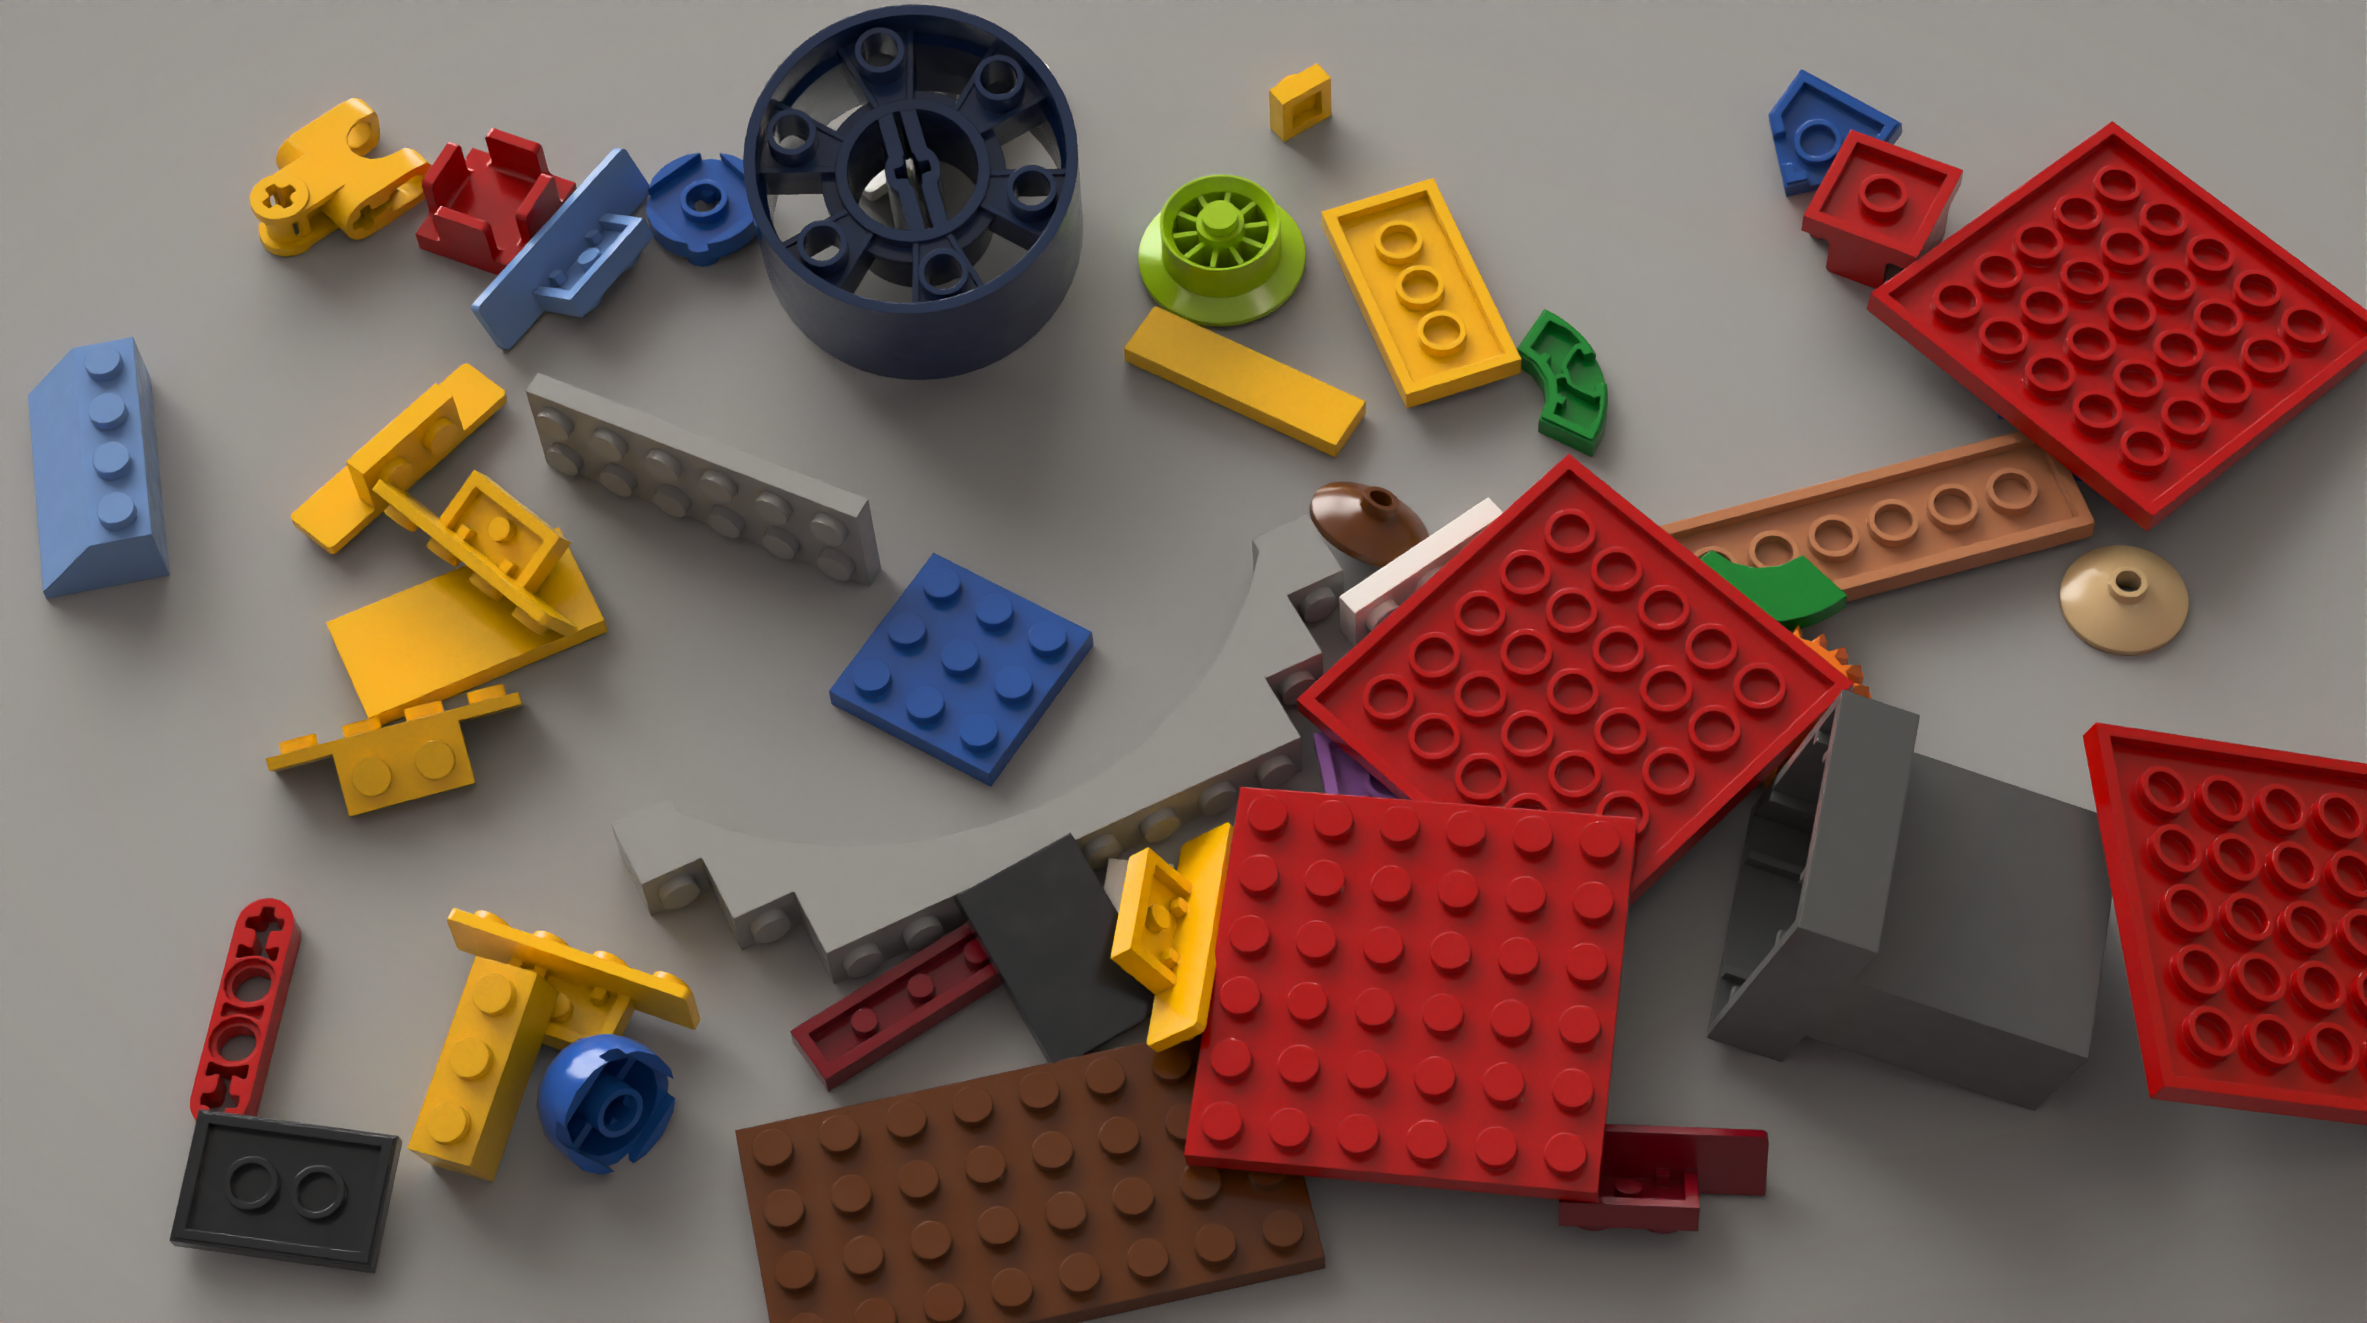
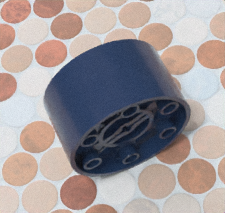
(892, 66)

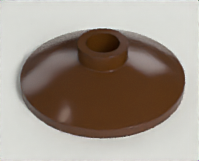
(1366, 522)

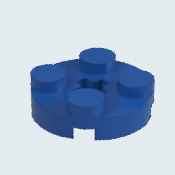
(695, 234)

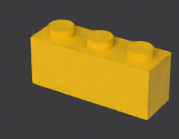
(483, 1069)

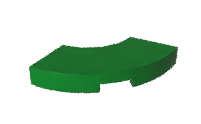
(1569, 380)
(1789, 592)

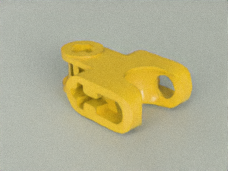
(332, 186)

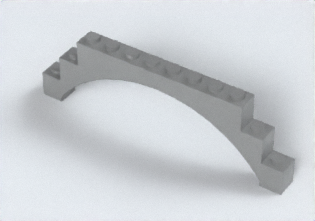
(900, 896)

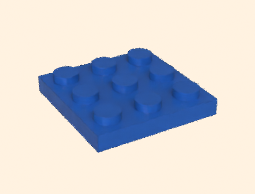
(961, 669)

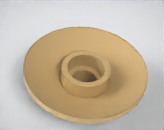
(2120, 619)

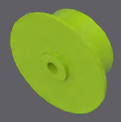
(1221, 252)

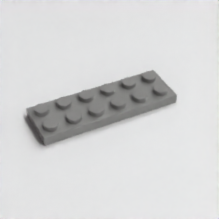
(705, 480)

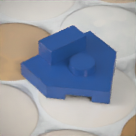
(1813, 124)

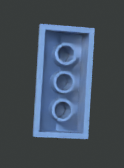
(97, 471)

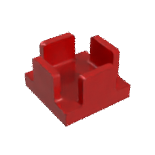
(490, 201)
(1880, 208)

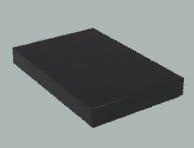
(1051, 947)
(286, 1191)

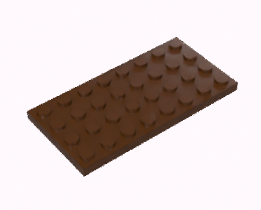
(1014, 1201)

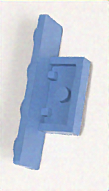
(572, 255)

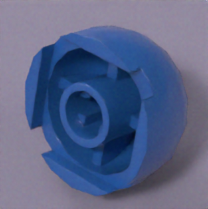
(605, 1101)

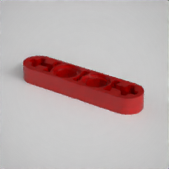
(255, 1019)

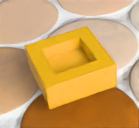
(1300, 102)

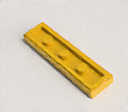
(1245, 381)

